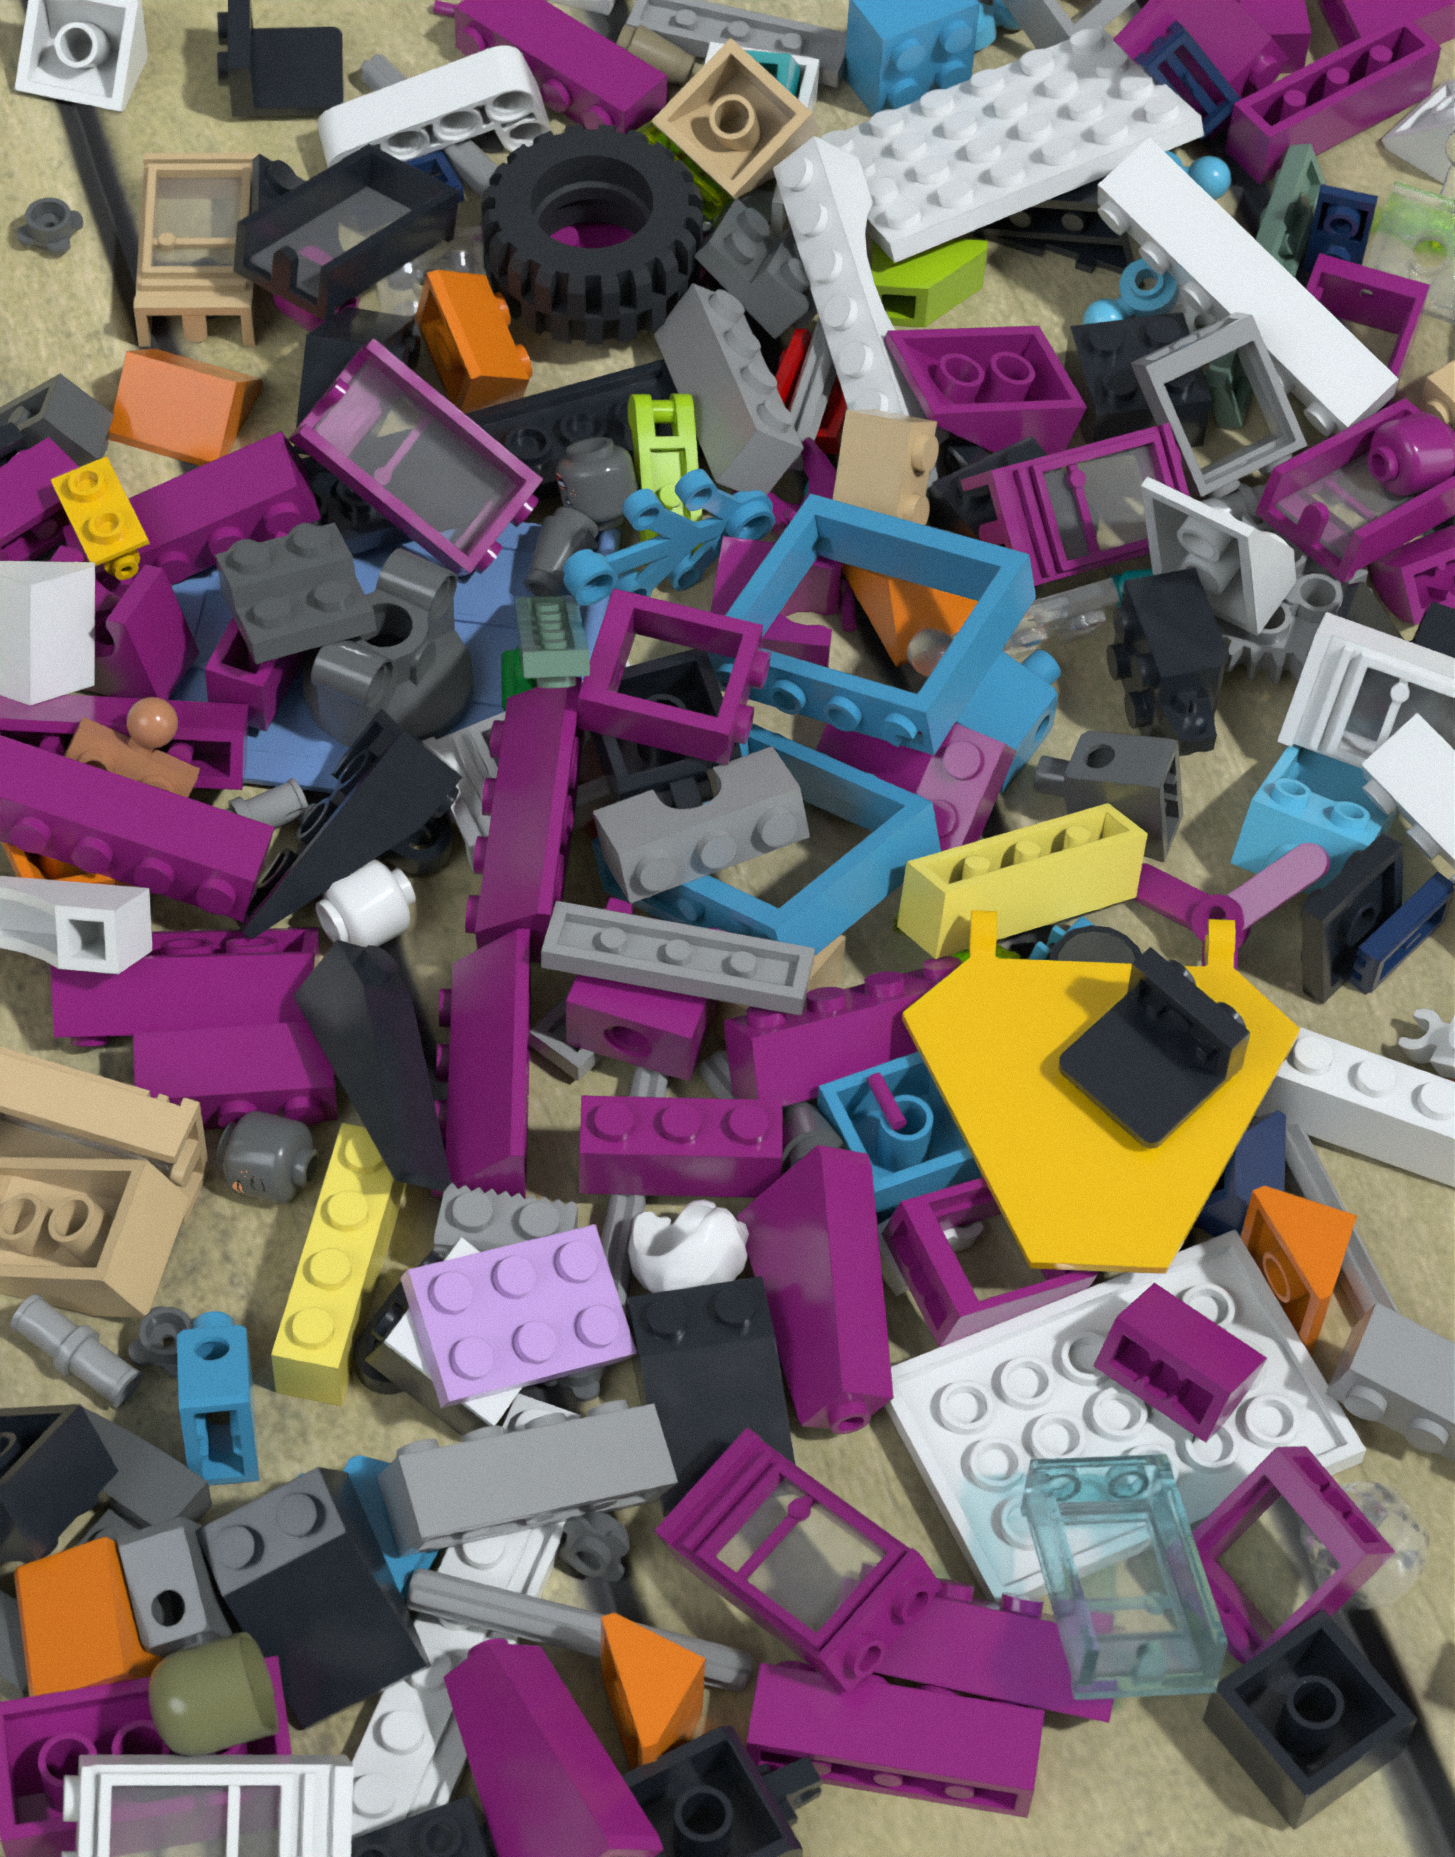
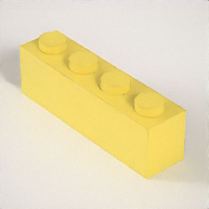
(1025, 876)
(337, 1271)

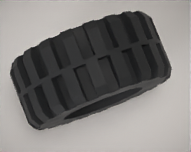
(582, 180)

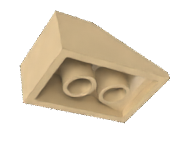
(87, 1232)

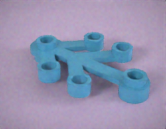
(741, 515)

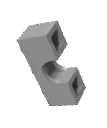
(665, 847)

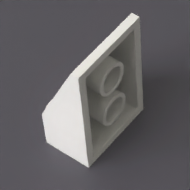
(1239, 566)

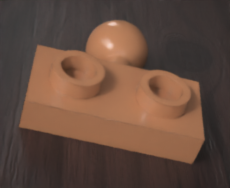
(151, 725)

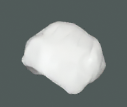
(694, 1251)

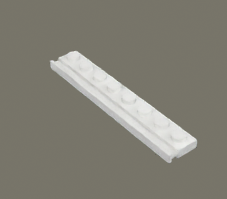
(413, 1744)

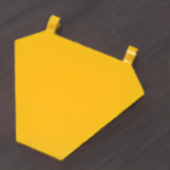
(1053, 1160)

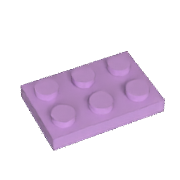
(517, 1315)

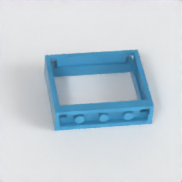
(904, 550)
(901, 831)

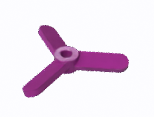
(1245, 904)

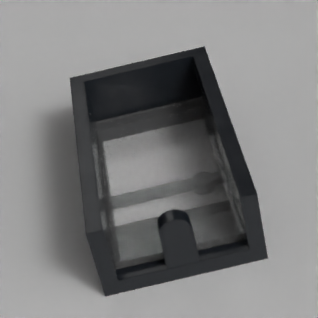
(344, 230)

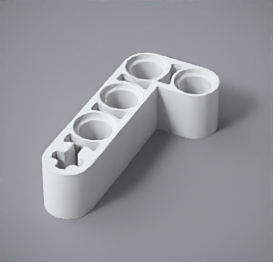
(441, 109)

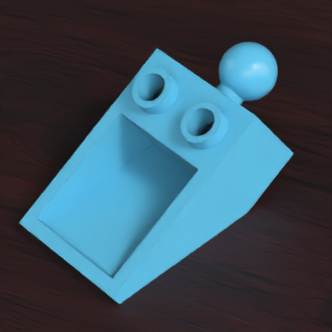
(1309, 802)

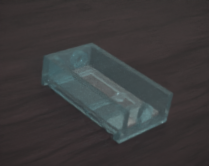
(1123, 1577)

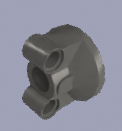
(407, 667)

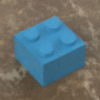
(908, 49)
(906, 1161)

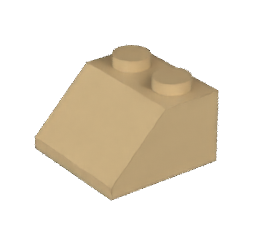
(736, 121)

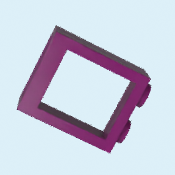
(1393, 306)
(659, 724)
(937, 1277)
(1326, 1511)

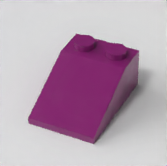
(1225, 34)
(990, 384)
(958, 779)

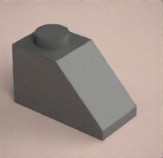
(64, 415)

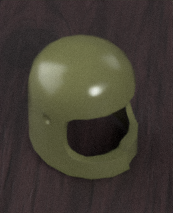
(205, 1698)

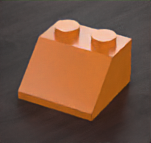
(471, 340)

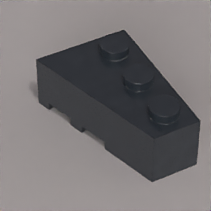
(1068, 228)
(338, 340)

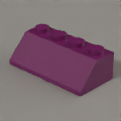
(530, 816)
(188, 984)
(487, 1066)
(50, 1731)

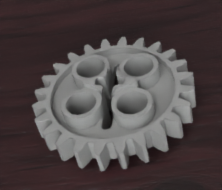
(1292, 628)

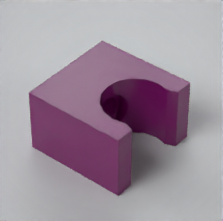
(815, 593)
(139, 638)
(639, 1022)

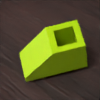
(929, 282)

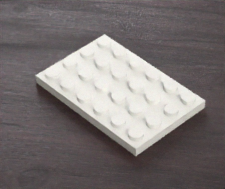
(1009, 140)
(1032, 1393)

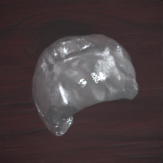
(1398, 1526)

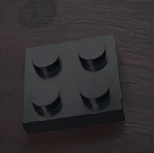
(1348, 913)

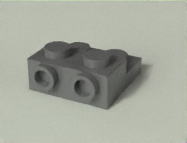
(758, 268)
(294, 592)

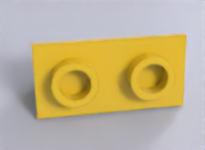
(102, 517)

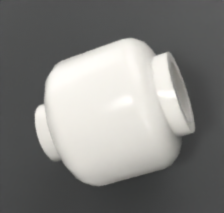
(367, 906)

